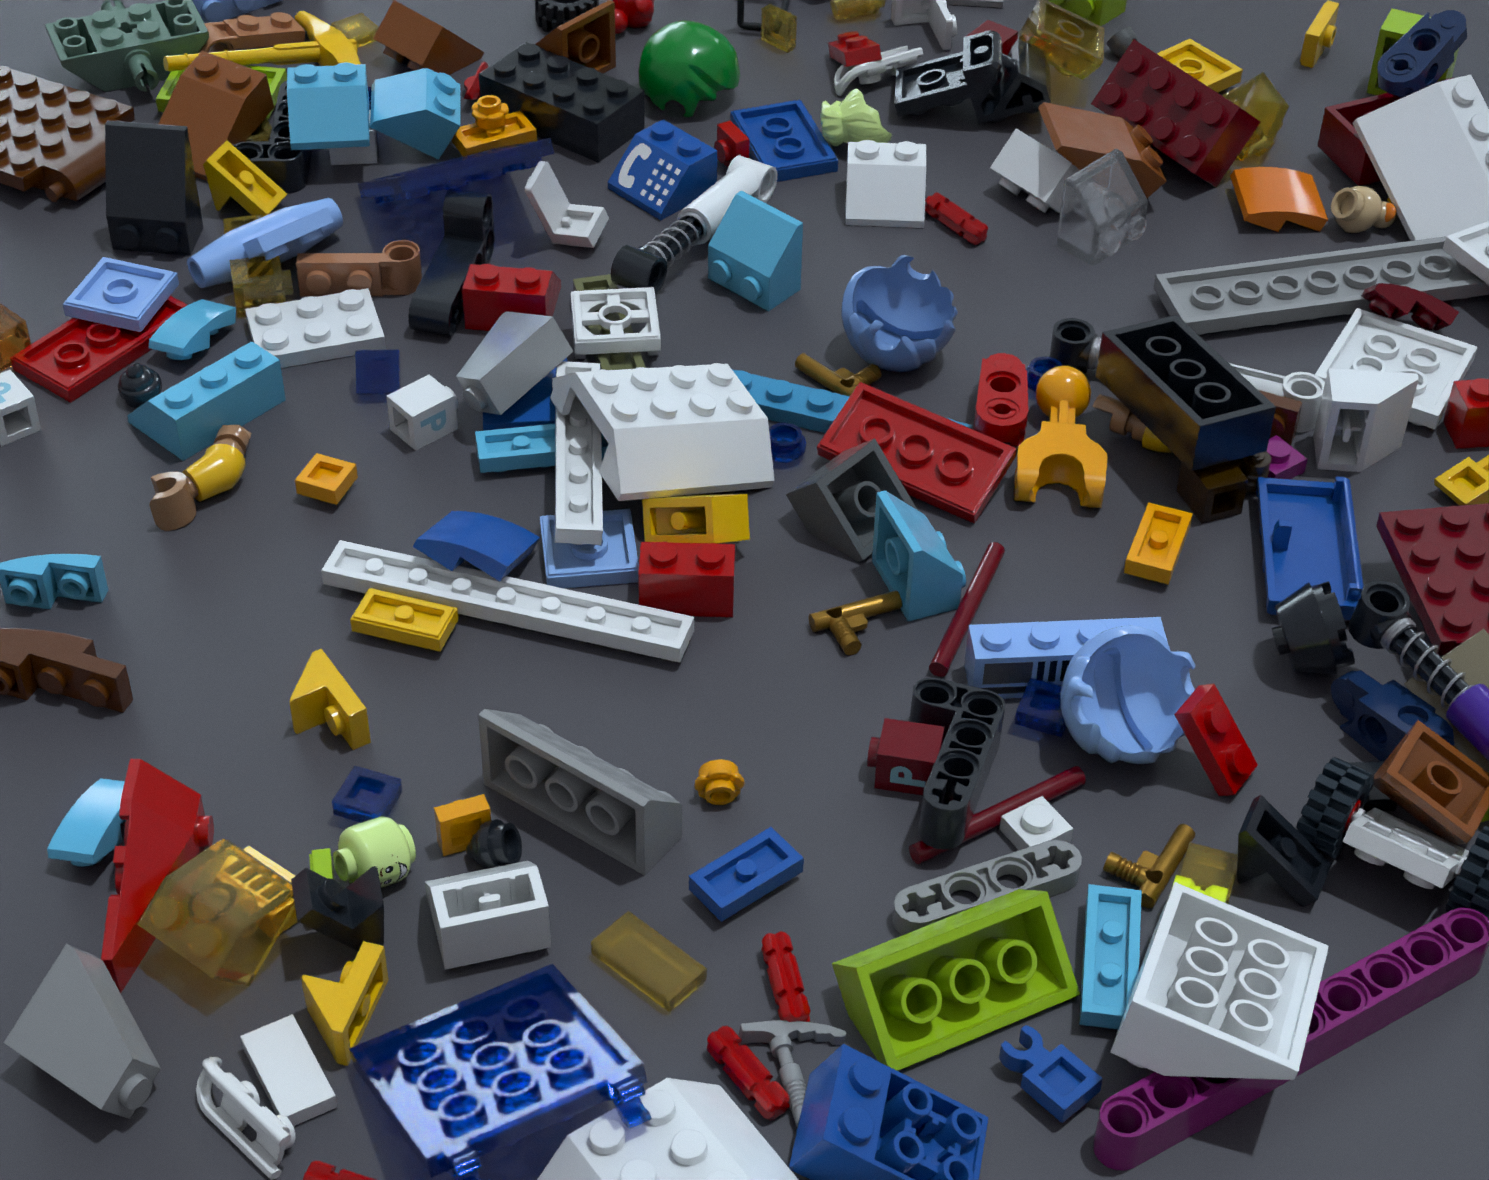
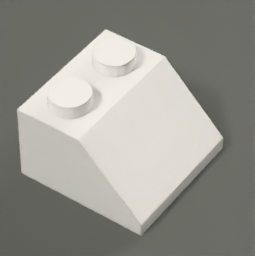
(1033, 169)
(885, 184)

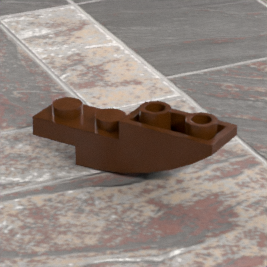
(60, 666)

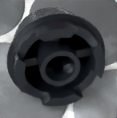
(1312, 630)

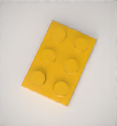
(1203, 65)

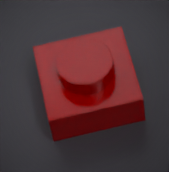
(730, 142)

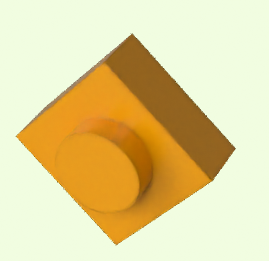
(326, 478)
(459, 822)

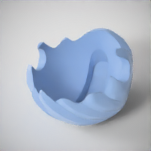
(1125, 695)

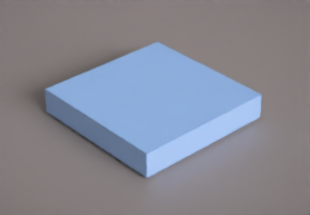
(121, 294)
(590, 564)

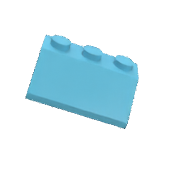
(221, 394)

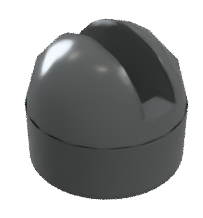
(1121, 40)

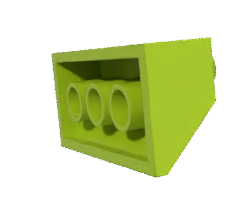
(957, 978)

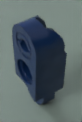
(1422, 53)
(1382, 713)

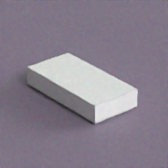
(288, 1070)

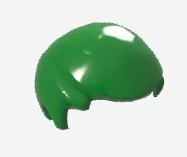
(687, 65)

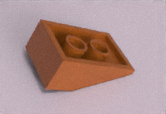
(217, 104)
(1089, 135)

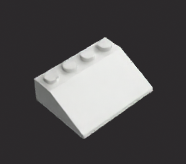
(1433, 156)
(1221, 994)

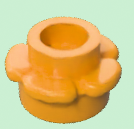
(489, 112)
(719, 781)

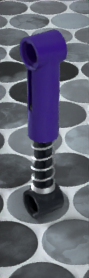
(1383, 622)

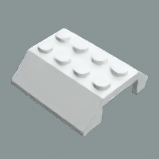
(673, 429)
(690, 1136)

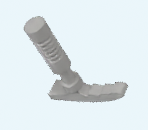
(779, 1036)

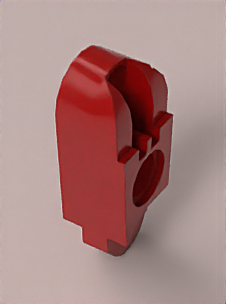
(1002, 399)

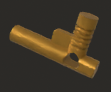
(840, 381)
(852, 617)
(1152, 867)

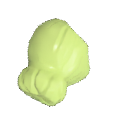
(851, 121)

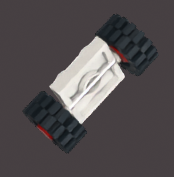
(1337, 818)

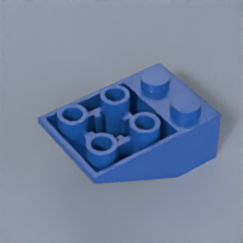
(882, 1126)

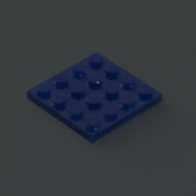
(456, 172)

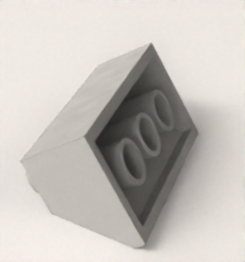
(578, 790)

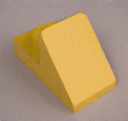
(236, 177)
(326, 697)
(345, 1007)

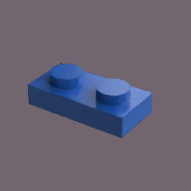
(746, 873)

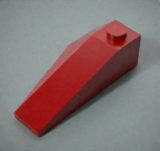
(160, 835)

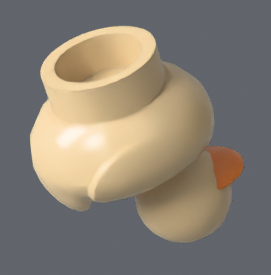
(1360, 209)

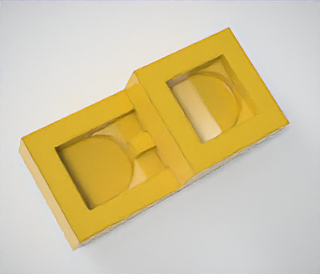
(1466, 482)

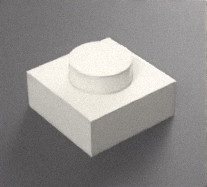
(1035, 824)

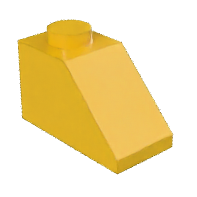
(696, 519)

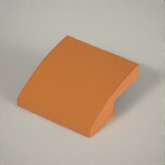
(1278, 194)

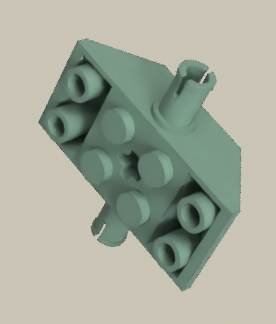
(127, 45)

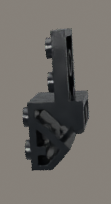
(994, 81)

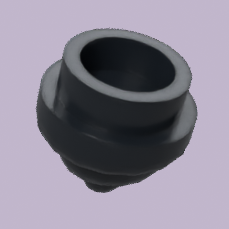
(139, 385)
(495, 844)

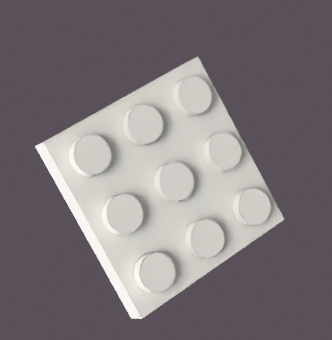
(1393, 346)

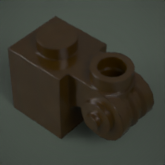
(1221, 488)

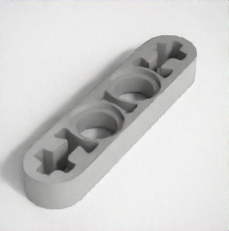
(983, 882)

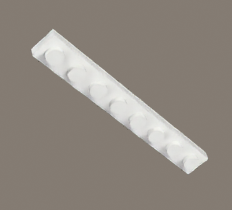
(513, 601)

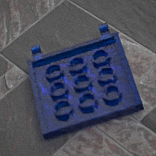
(499, 1071)

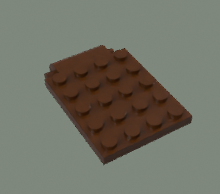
(53, 135)

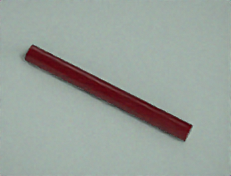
(966, 610)
(992, 815)

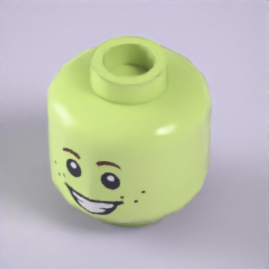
(378, 844)

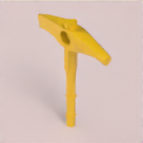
(326, 46)

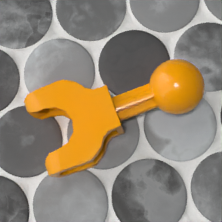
(1061, 448)

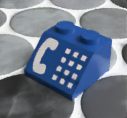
(664, 170)

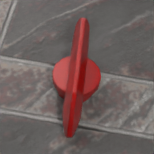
(471, 84)

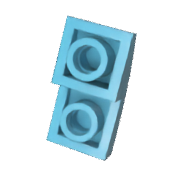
(191, 328)
(43, 578)
(90, 826)

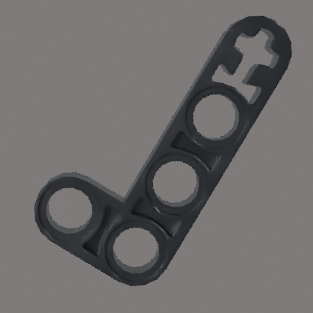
(274, 157)
(466, 241)
(970, 743)

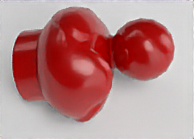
(632, 14)

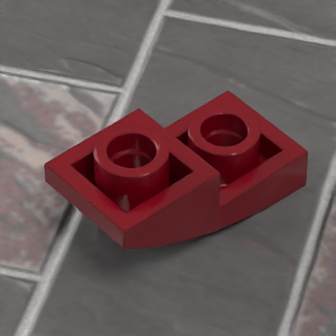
(1397, 300)

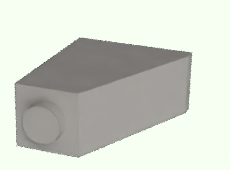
(512, 360)
(86, 1035)

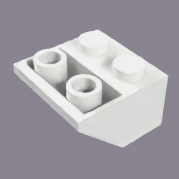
(1361, 417)
(489, 914)

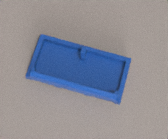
(1309, 538)

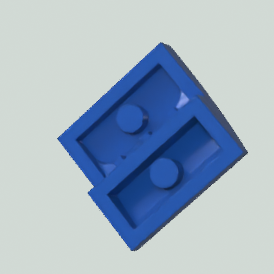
(480, 539)

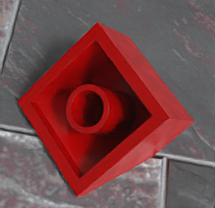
(497, 289)
(688, 578)

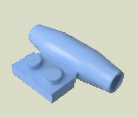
(276, 234)

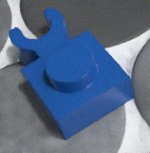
(1051, 1078)

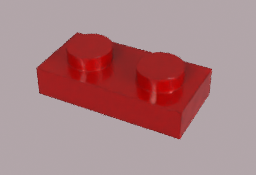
(854, 49)
(1216, 739)

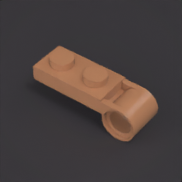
(253, 32)
(385, 273)

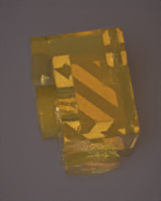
(259, 282)

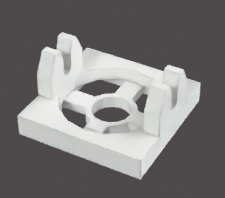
(610, 301)

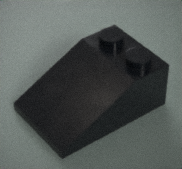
(151, 188)

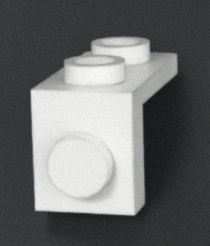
(923, 11)
(563, 221)

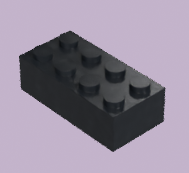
(566, 100)
(1185, 392)

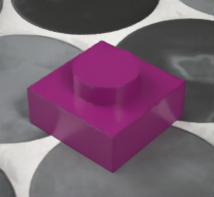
(1285, 460)

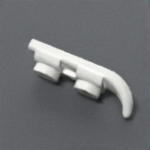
(870, 71)
(242, 1106)

